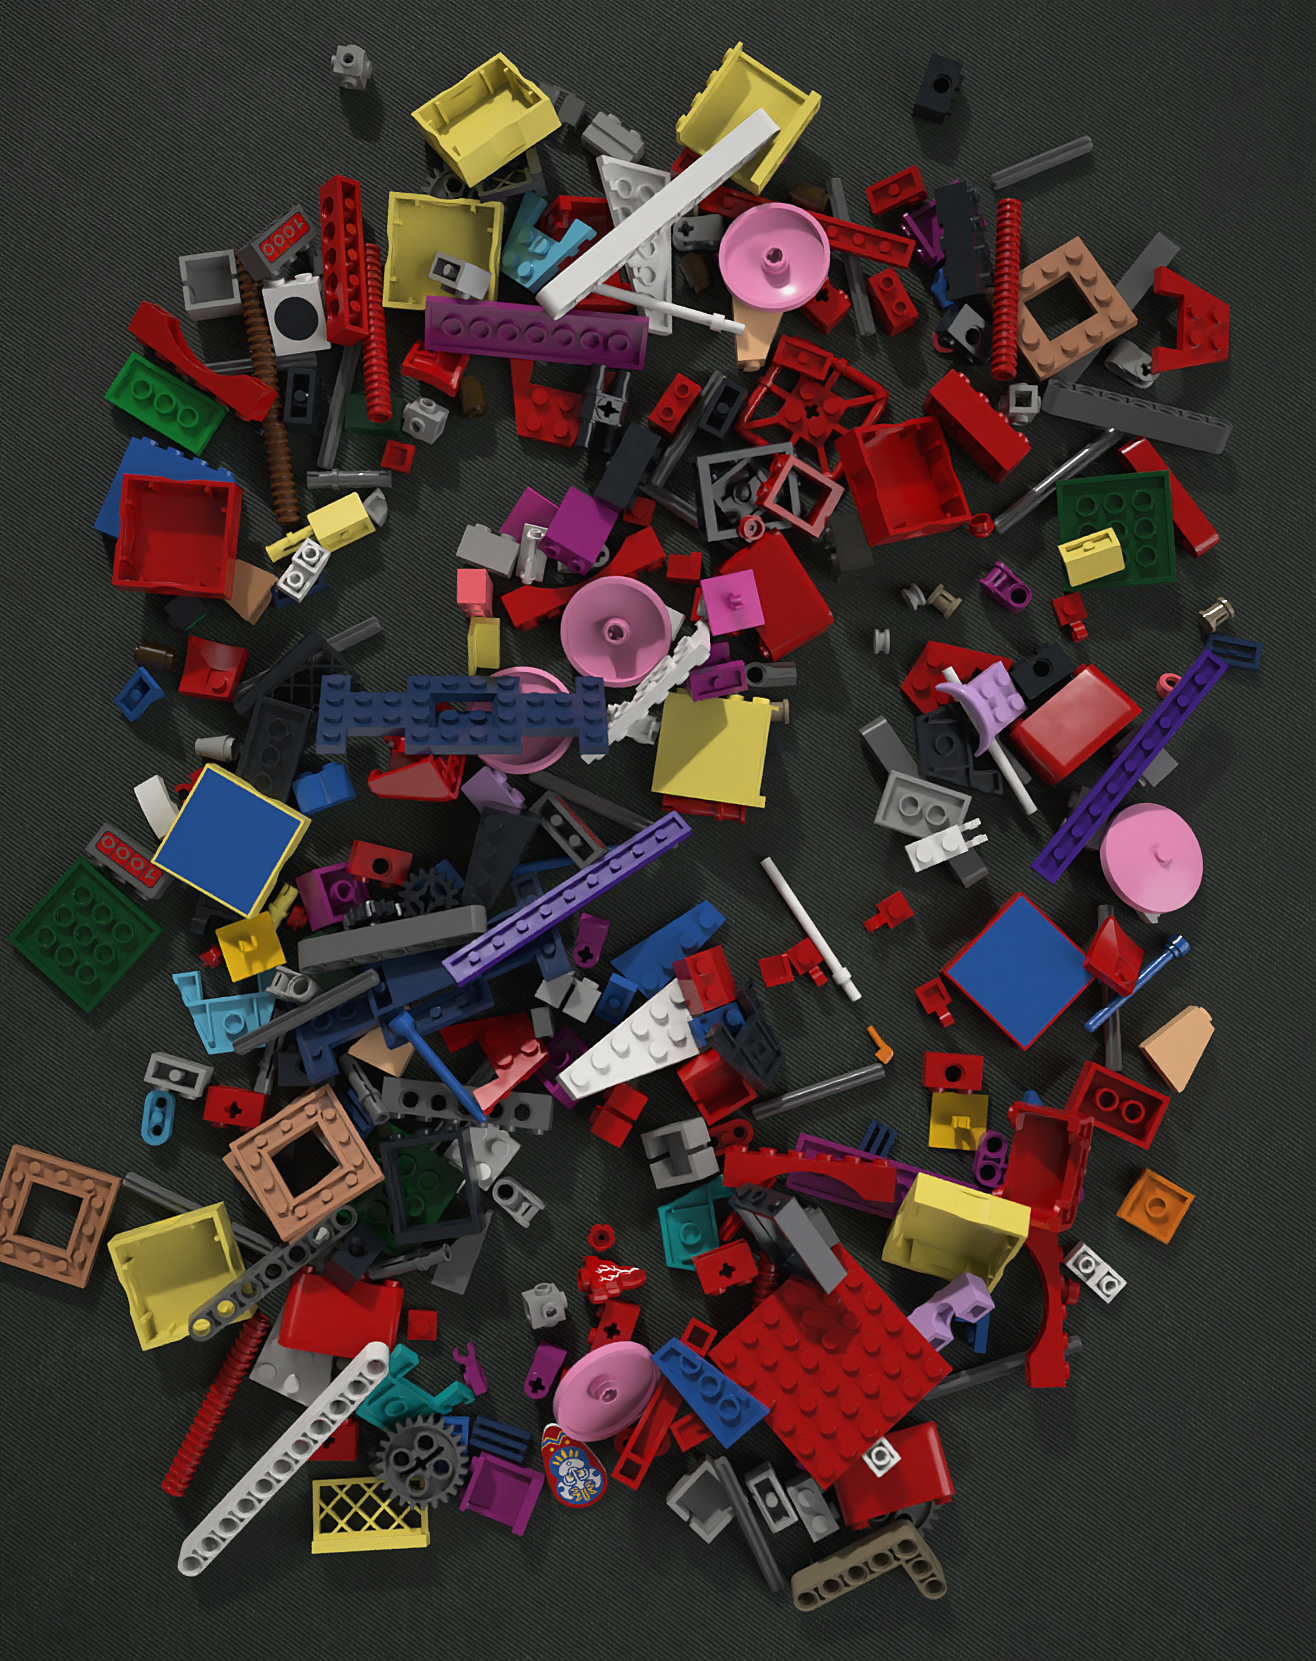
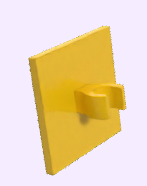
(250, 946)
(957, 1120)

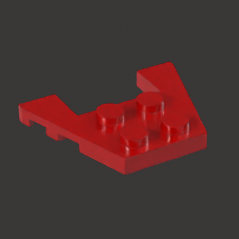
(1200, 325)
(545, 412)
(927, 673)
(509, 1047)

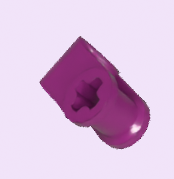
(1004, 587)
(592, 935)
(544, 1366)

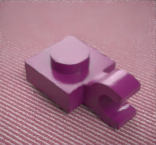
(474, 1375)

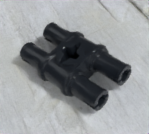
(615, 403)

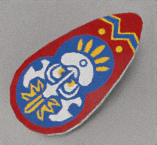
(572, 1469)

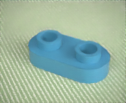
(156, 1115)

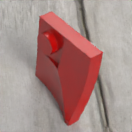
(435, 367)
(212, 670)
(1114, 958)

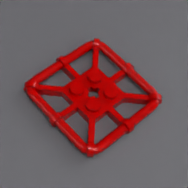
(811, 394)

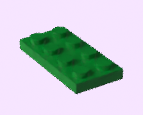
(165, 404)

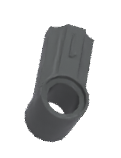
(773, 674)

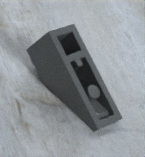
(464, 1251)

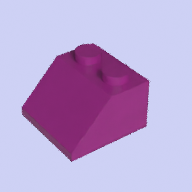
(330, 894)
(563, 1051)

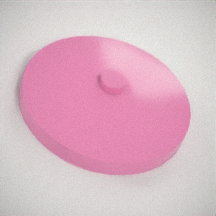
(774, 257)
(616, 631)
(536, 751)
(1151, 858)
(606, 1391)

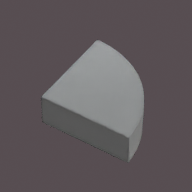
(376, 507)

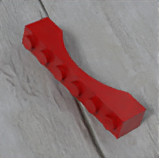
(162, 331)
(533, 604)
(870, 1179)
(1045, 1357)
(659, 1413)

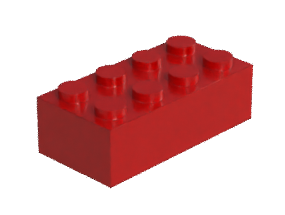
(976, 425)

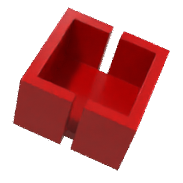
(714, 1085)
(611, 1124)

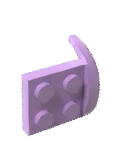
(990, 700)

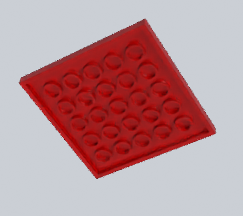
(831, 1367)

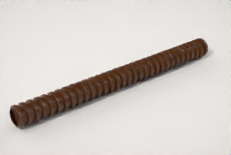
(272, 423)

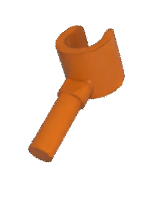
(885, 1053)

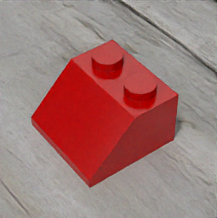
(705, 980)

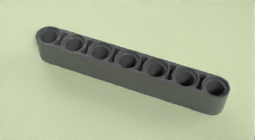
(1132, 289)
(1136, 416)
(893, 755)
(392, 939)
(264, 1282)

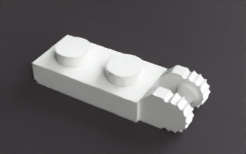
(942, 846)

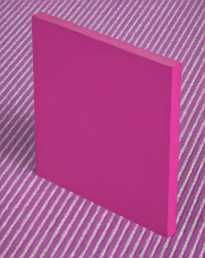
(530, 509)
(732, 602)

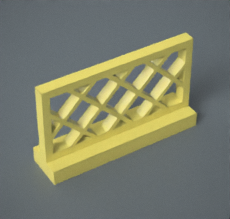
(365, 1539)

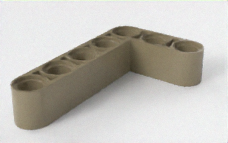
(867, 1559)

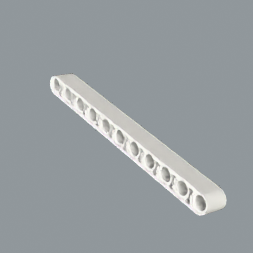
(658, 214)
(235, 1510)

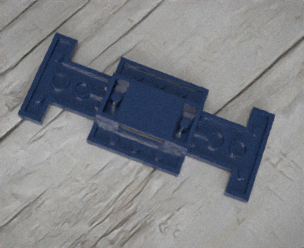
(462, 732)
(417, 976)

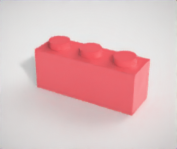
(475, 593)

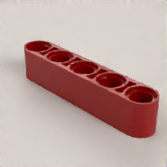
(1189, 522)

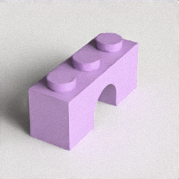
(964, 1296)

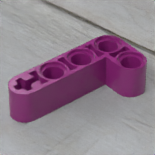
(995, 1159)

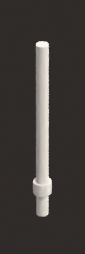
(715, 321)
(998, 755)
(840, 974)

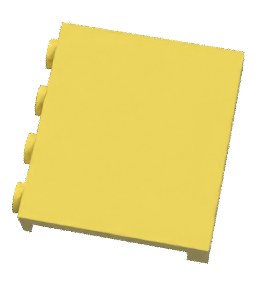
(731, 98)
(713, 748)

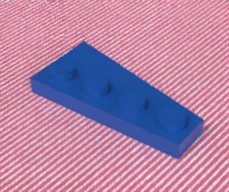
(652, 959)
(713, 1396)

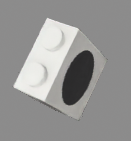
(296, 314)

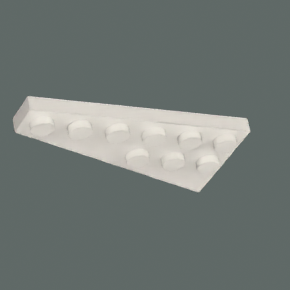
(649, 272)
(655, 686)
(641, 1044)

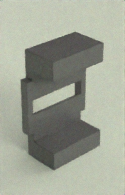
(571, 109)
(543, 1021)

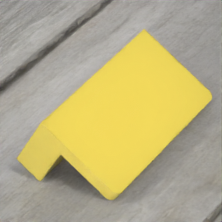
(341, 522)
(1092, 556)
(483, 644)

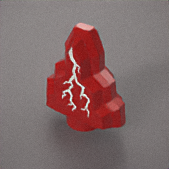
(606, 1279)

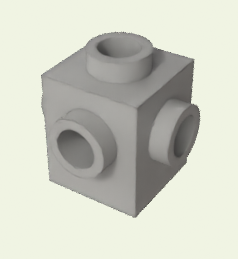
(351, 67)
(1026, 397)
(424, 419)
(544, 1305)

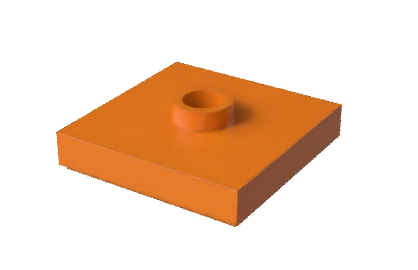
(1155, 1205)

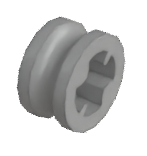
(913, 596)
(881, 641)

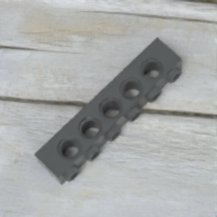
(396, 1090)

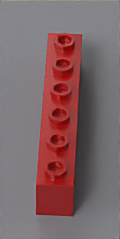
(343, 261)

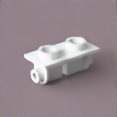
(531, 559)
(642, 732)

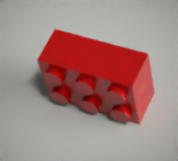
(1118, 1104)

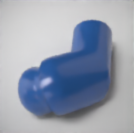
(938, 290)

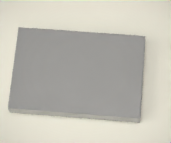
(919, 806)

